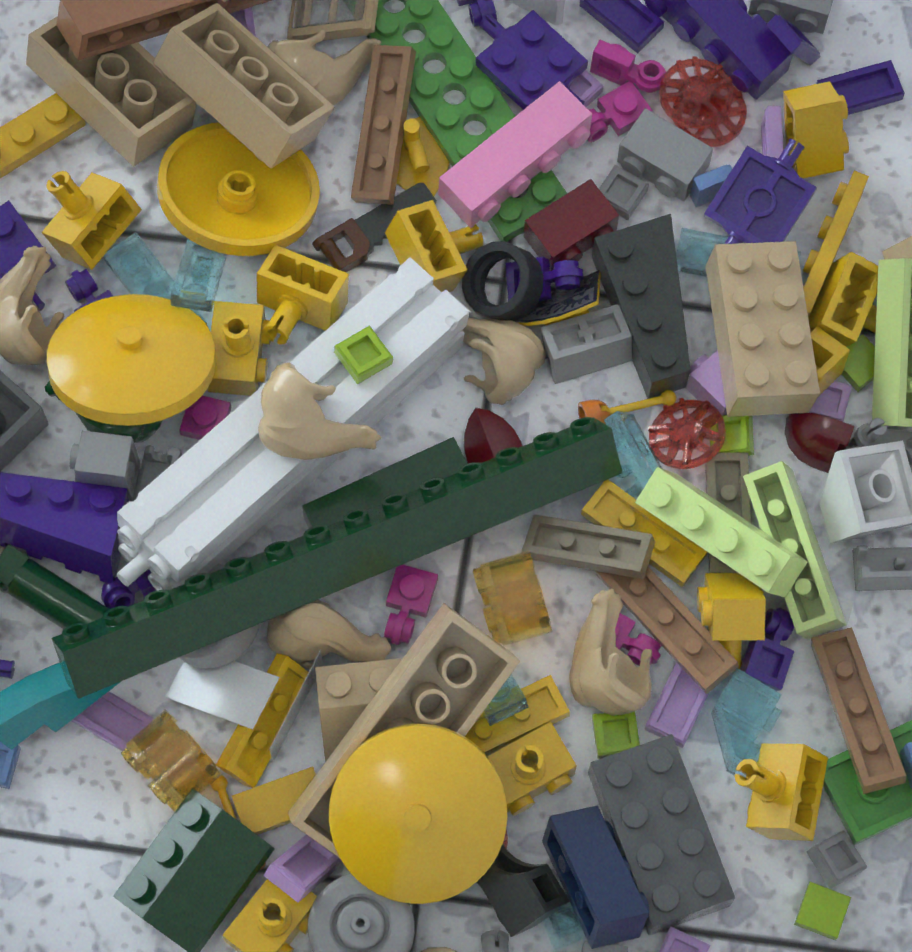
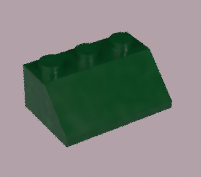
(194, 872)

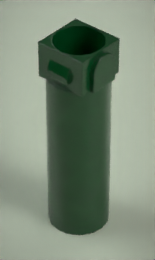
(46, 591)

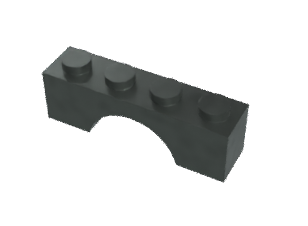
(521, 892)

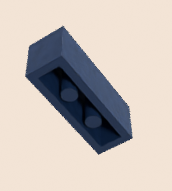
(595, 876)

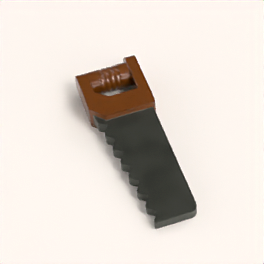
(367, 229)

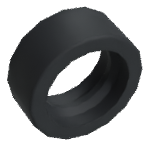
(478, 269)

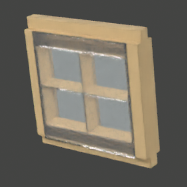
(336, 17)

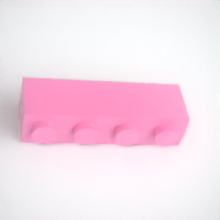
(515, 155)

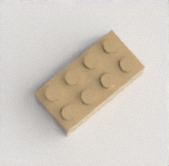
(243, 85)
(114, 92)
(762, 329)

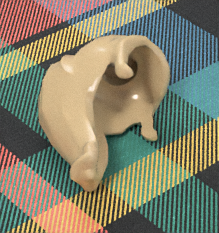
(326, 75)
(22, 329)
(508, 357)
(295, 422)
(319, 627)
(600, 671)

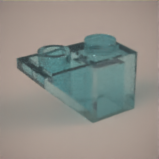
(740, 716)

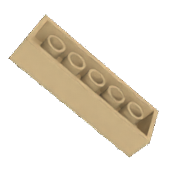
(438, 682)

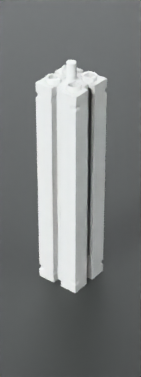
(235, 484)

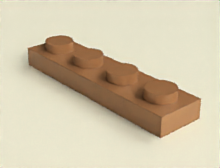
(383, 124)
(673, 627)
(858, 710)

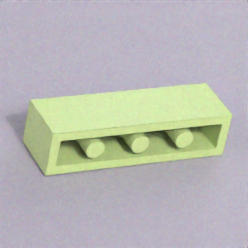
(893, 344)
(786, 519)
(721, 532)

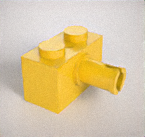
(816, 121)
(90, 217)
(423, 236)
(299, 291)
(847, 299)
(238, 348)
(732, 610)
(532, 767)
(785, 790)
(269, 921)

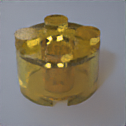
(514, 599)
(171, 760)

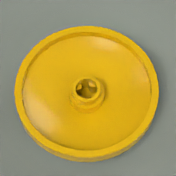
(230, 198)
(131, 360)
(418, 813)

